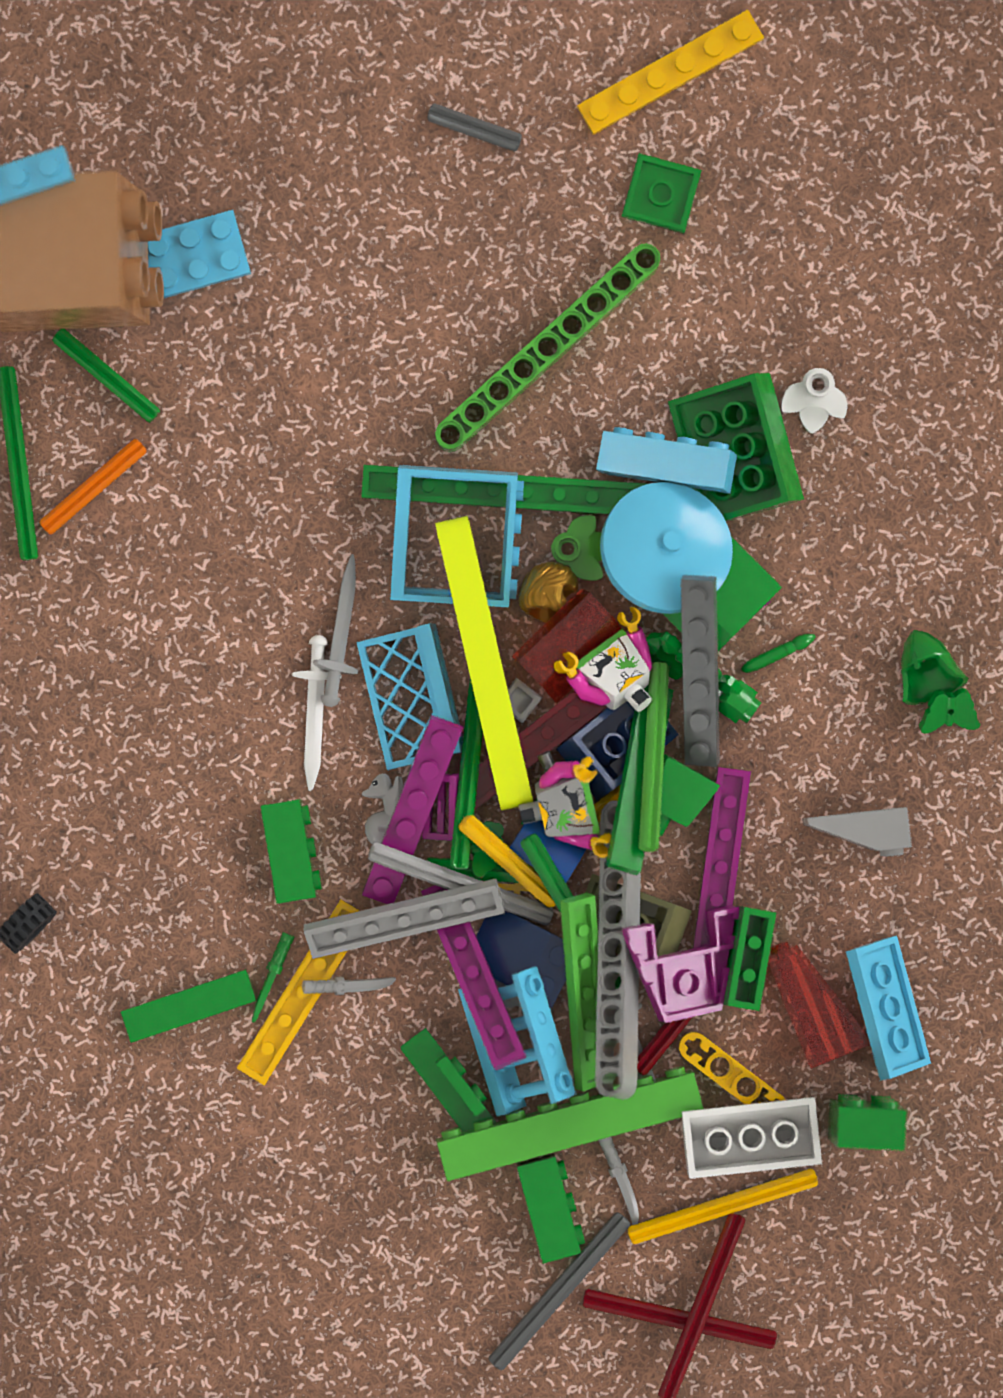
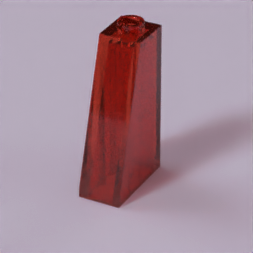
(815, 1012)

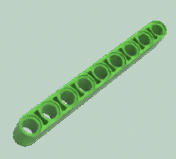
(554, 332)

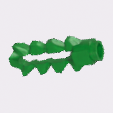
(735, 697)

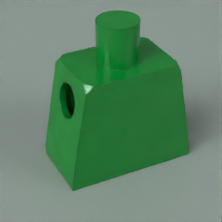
(683, 793)

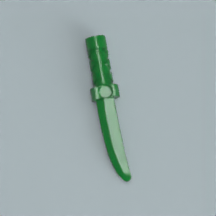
(274, 967)

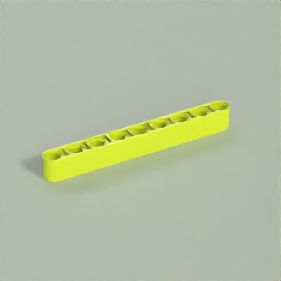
(484, 662)

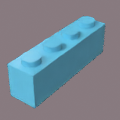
(662, 460)

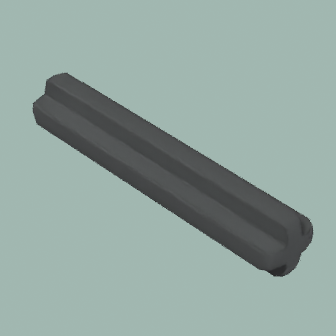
(474, 127)

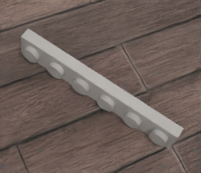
(404, 918)

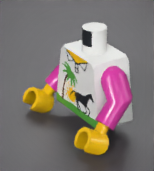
(614, 670)

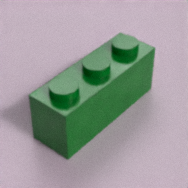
(290, 851)
(749, 958)
(550, 1208)

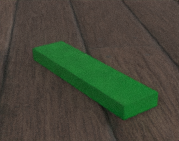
(188, 1006)

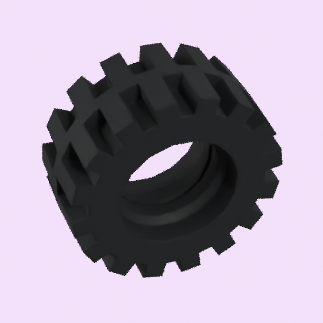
(26, 923)

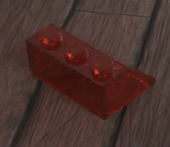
(574, 629)

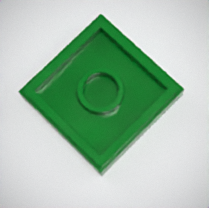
(661, 193)

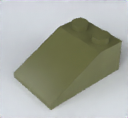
(667, 918)

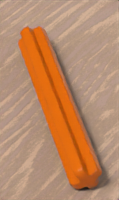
(93, 486)

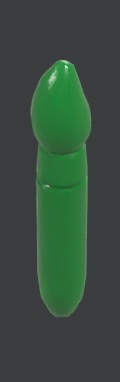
(798, 643)

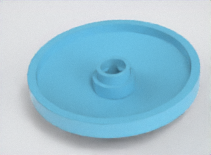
(658, 538)

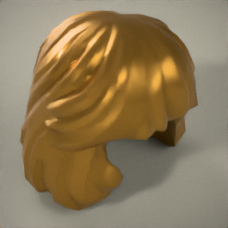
(546, 590)

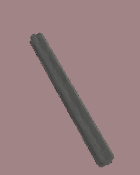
(559, 1291)

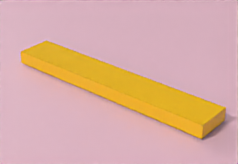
(290, 1011)

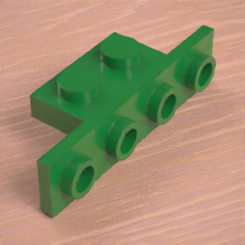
(446, 1080)

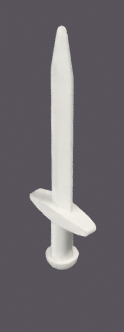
(314, 717)

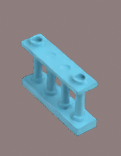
(504, 1084)

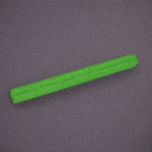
(654, 758)

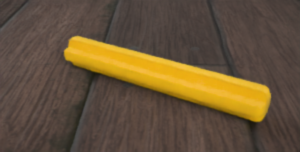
(506, 858)

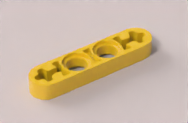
(734, 1074)

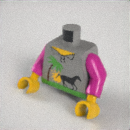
(567, 806)

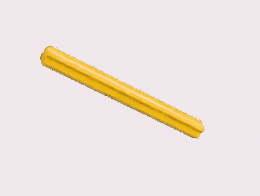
(722, 1206)

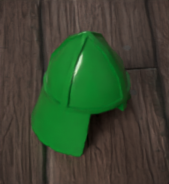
(937, 672)

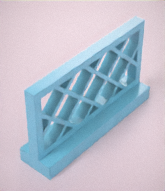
(435, 681)

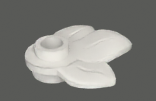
(815, 405)

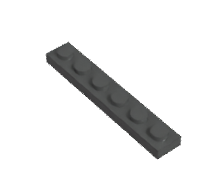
(700, 670)

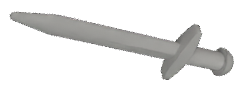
(335, 664)

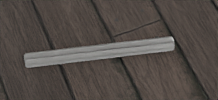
(451, 879)

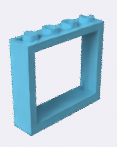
(512, 525)

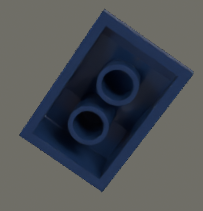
(606, 742)
(517, 945)

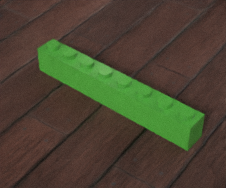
(566, 1125)

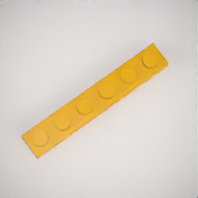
(670, 72)

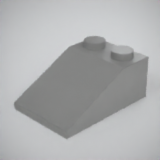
(876, 830)

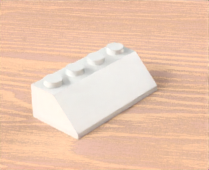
(751, 1137)

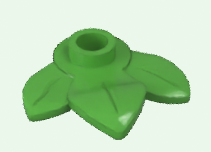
(586, 548)

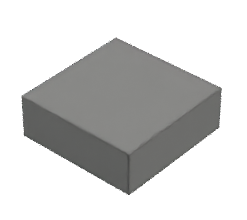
(522, 699)

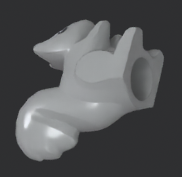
(382, 789)

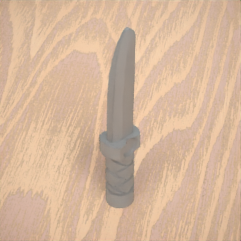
(341, 986)
(619, 1171)

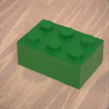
(867, 1124)

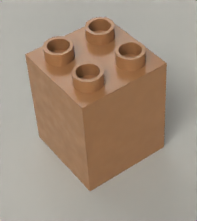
(79, 256)

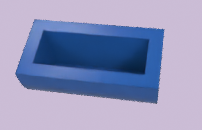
(563, 854)

